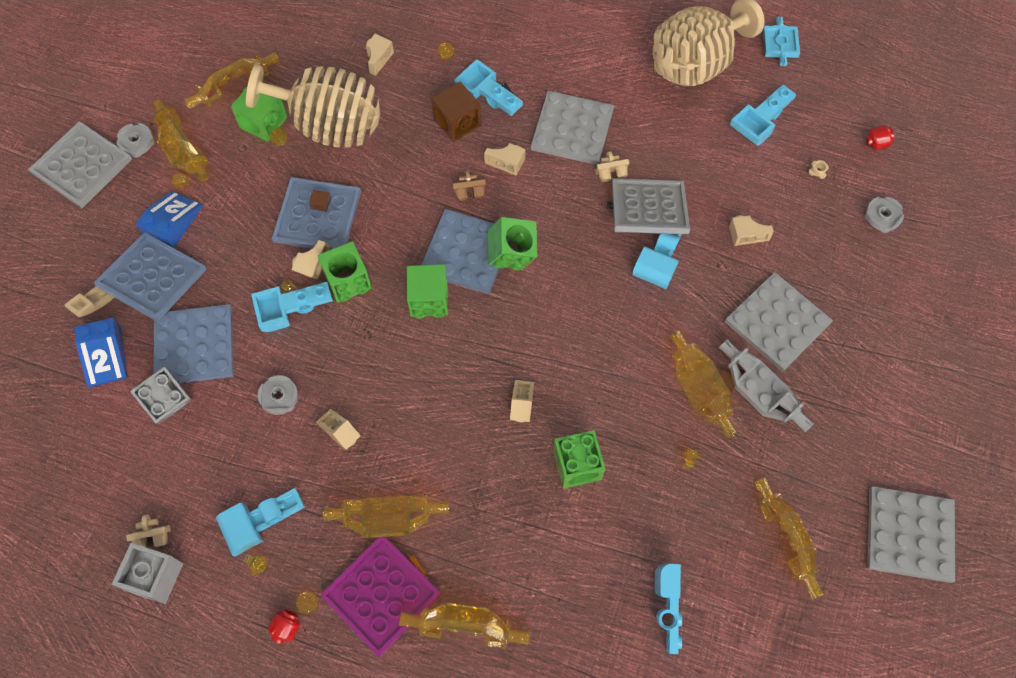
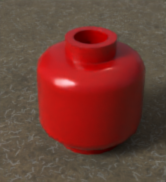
(880, 137)
(284, 626)

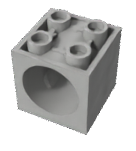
(161, 395)
(147, 573)

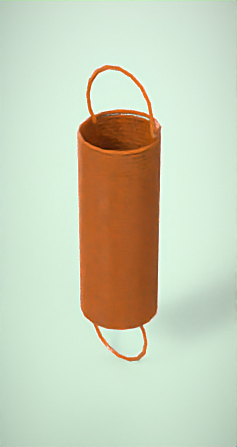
(414, 561)

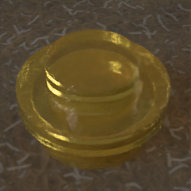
(445, 50)
(279, 136)
(180, 180)
(288, 286)
(307, 603)

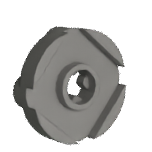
(138, 147)
(880, 222)
(286, 402)

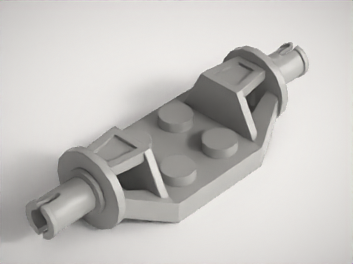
(763, 387)

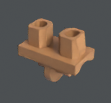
(462, 188)

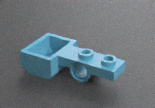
(481, 81)
(757, 123)
(657, 265)
(273, 306)
(243, 527)
(668, 586)

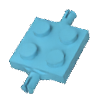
(781, 41)

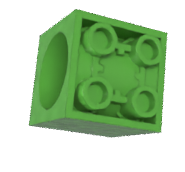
(261, 119)
(520, 232)
(340, 259)
(427, 290)
(578, 459)

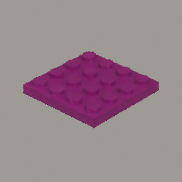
(376, 592)

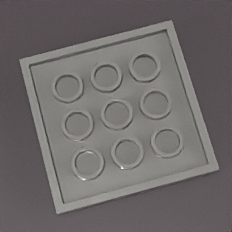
(572, 127)
(80, 164)
(650, 206)
(778, 321)
(911, 534)

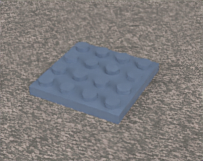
(304, 226)
(463, 248)
(150, 276)
(195, 343)

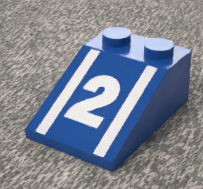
(169, 218)
(101, 351)

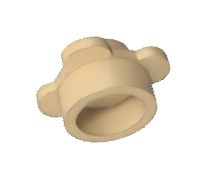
(822, 166)

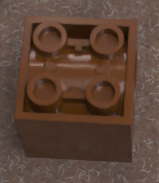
(456, 111)

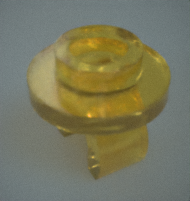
(690, 457)
(256, 564)

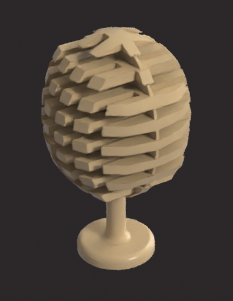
(701, 41)
(323, 104)

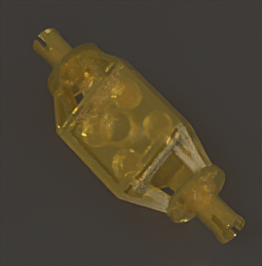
(221, 76)
(175, 143)
(703, 384)
(386, 514)
(800, 540)
(465, 618)

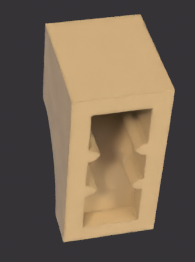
(379, 51)
(507, 159)
(746, 231)
(308, 262)
(522, 401)
(338, 429)

